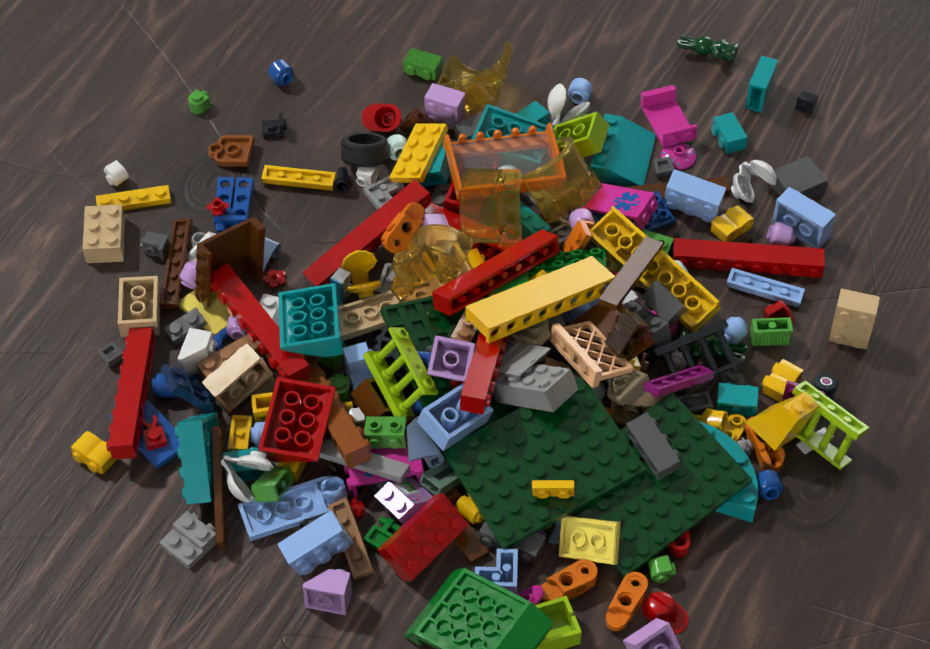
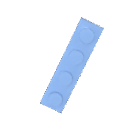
(765, 287)

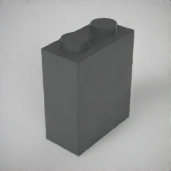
(802, 177)

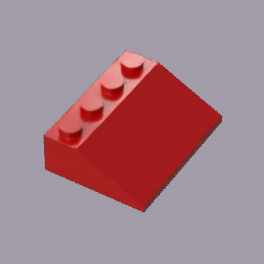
(296, 421)

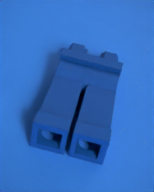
(238, 199)

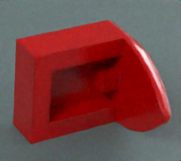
(778, 310)

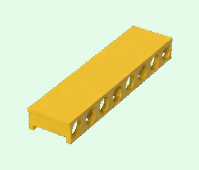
(622, 238)
(537, 296)

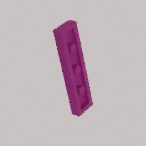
(679, 380)

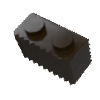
(626, 334)

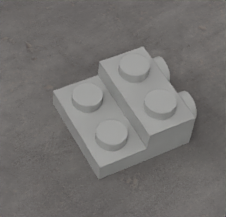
(189, 539)

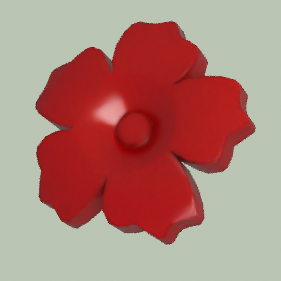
(275, 279)

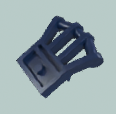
(188, 387)

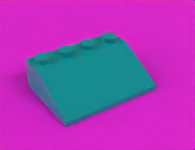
(499, 119)
(624, 153)
(311, 321)

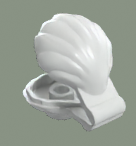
(556, 103)
(741, 181)
(237, 487)

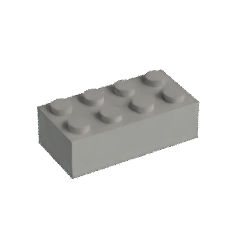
(537, 388)

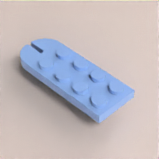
(298, 503)

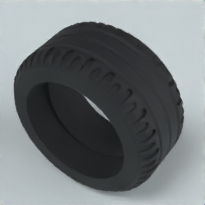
(364, 149)

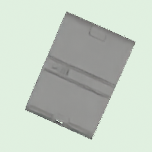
(520, 359)

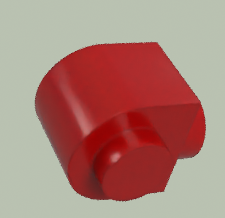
(681, 546)

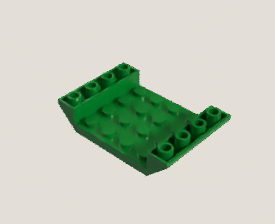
(478, 615)

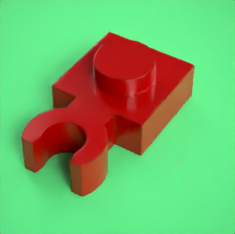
(153, 434)

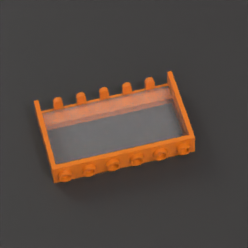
(514, 151)

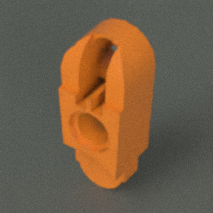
(412, 215)
(764, 452)
(572, 575)
(620, 615)

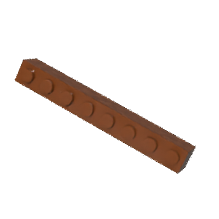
(341, 426)

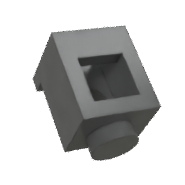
(155, 244)

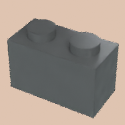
(663, 302)

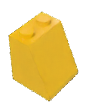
(783, 420)

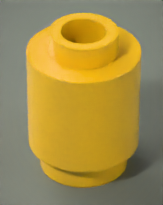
(468, 510)

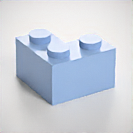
(355, 364)
(505, 571)

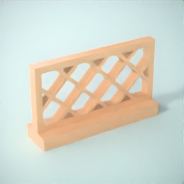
(580, 357)

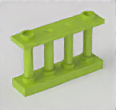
(385, 375)
(838, 418)

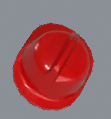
(381, 117)
(664, 607)

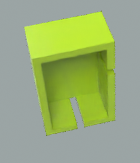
(566, 629)

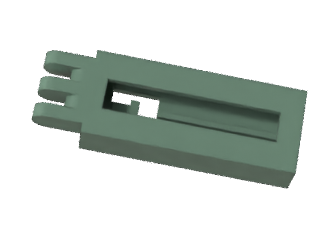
(439, 479)

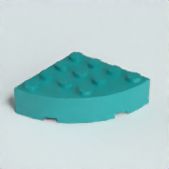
(196, 456)
(744, 503)

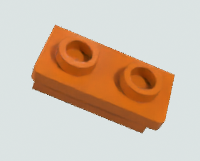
(579, 236)

